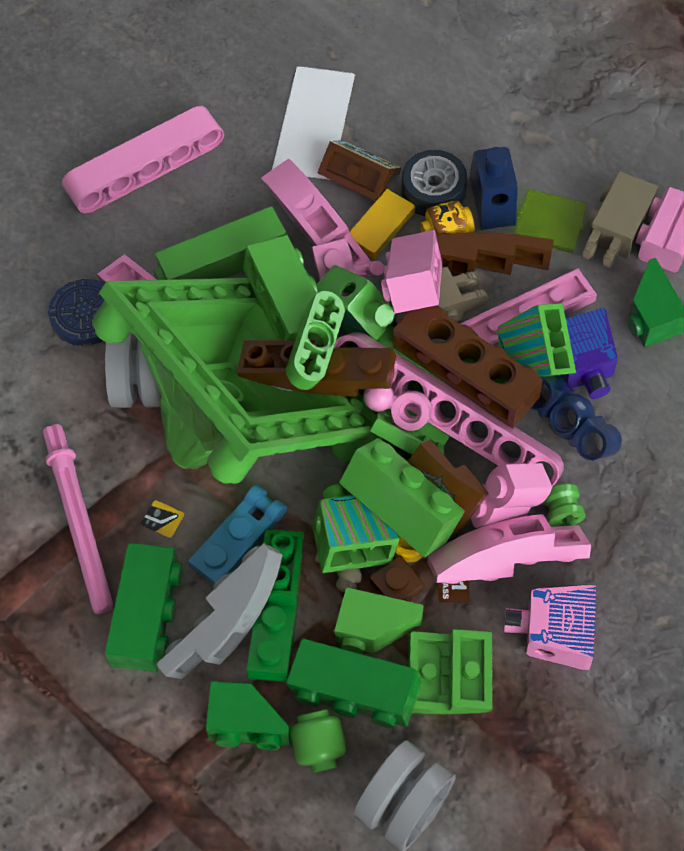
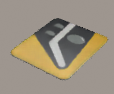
(162, 519)

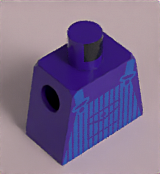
(592, 352)

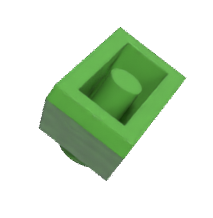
(374, 621)

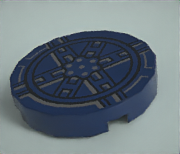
(73, 311)

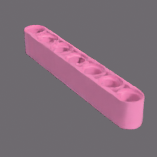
(466, 413)

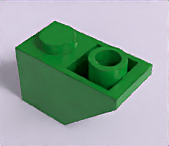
(243, 716)

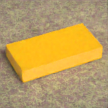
(382, 223)

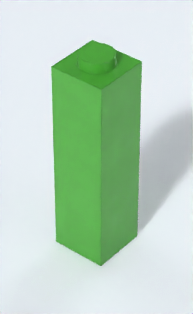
(219, 250)

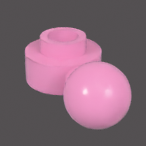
(384, 399)

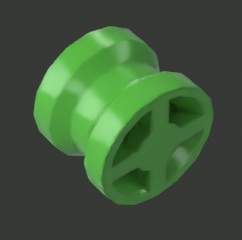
(564, 506)

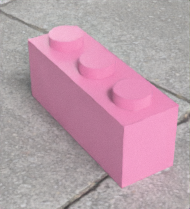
(413, 272)

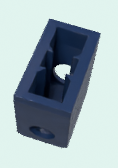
(493, 175)

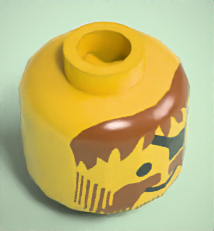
(448, 219)

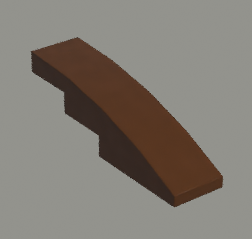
(493, 252)

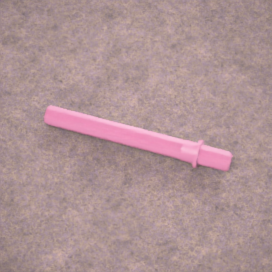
(63, 468)

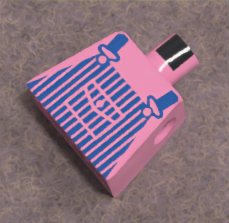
(558, 625)

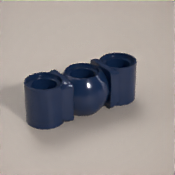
(586, 426)

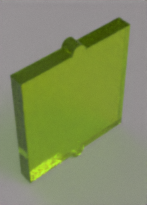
(551, 218)

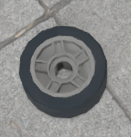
(438, 168)

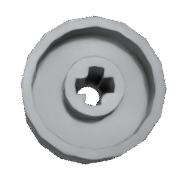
(128, 374)
(404, 795)

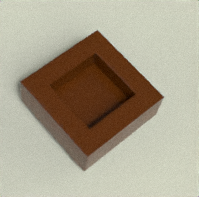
(397, 580)

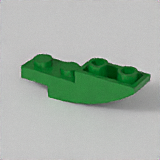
(275, 627)

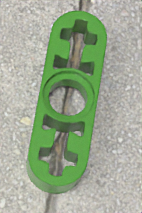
(304, 349)

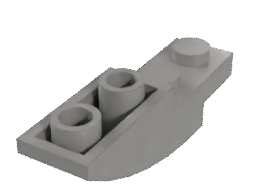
(236, 605)

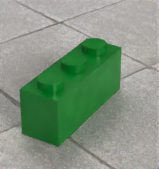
(143, 607)
(354, 684)

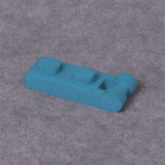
(237, 535)

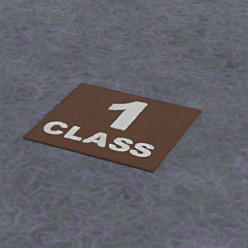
(454, 592)

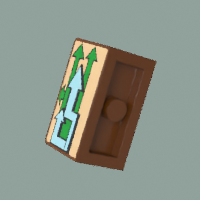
(357, 169)

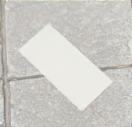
(313, 117)

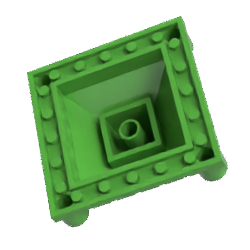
(209, 413)

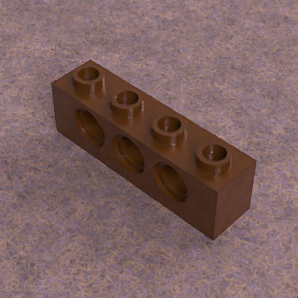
(473, 380)

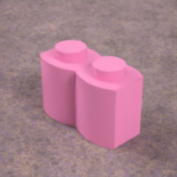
(512, 493)

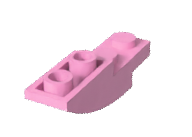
(309, 208)
(494, 549)

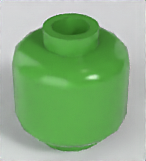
(318, 740)

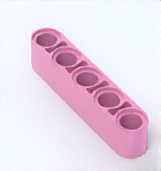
(142, 159)

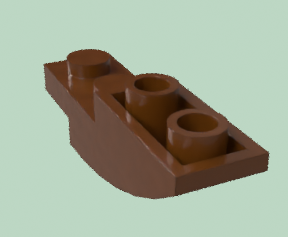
(346, 373)

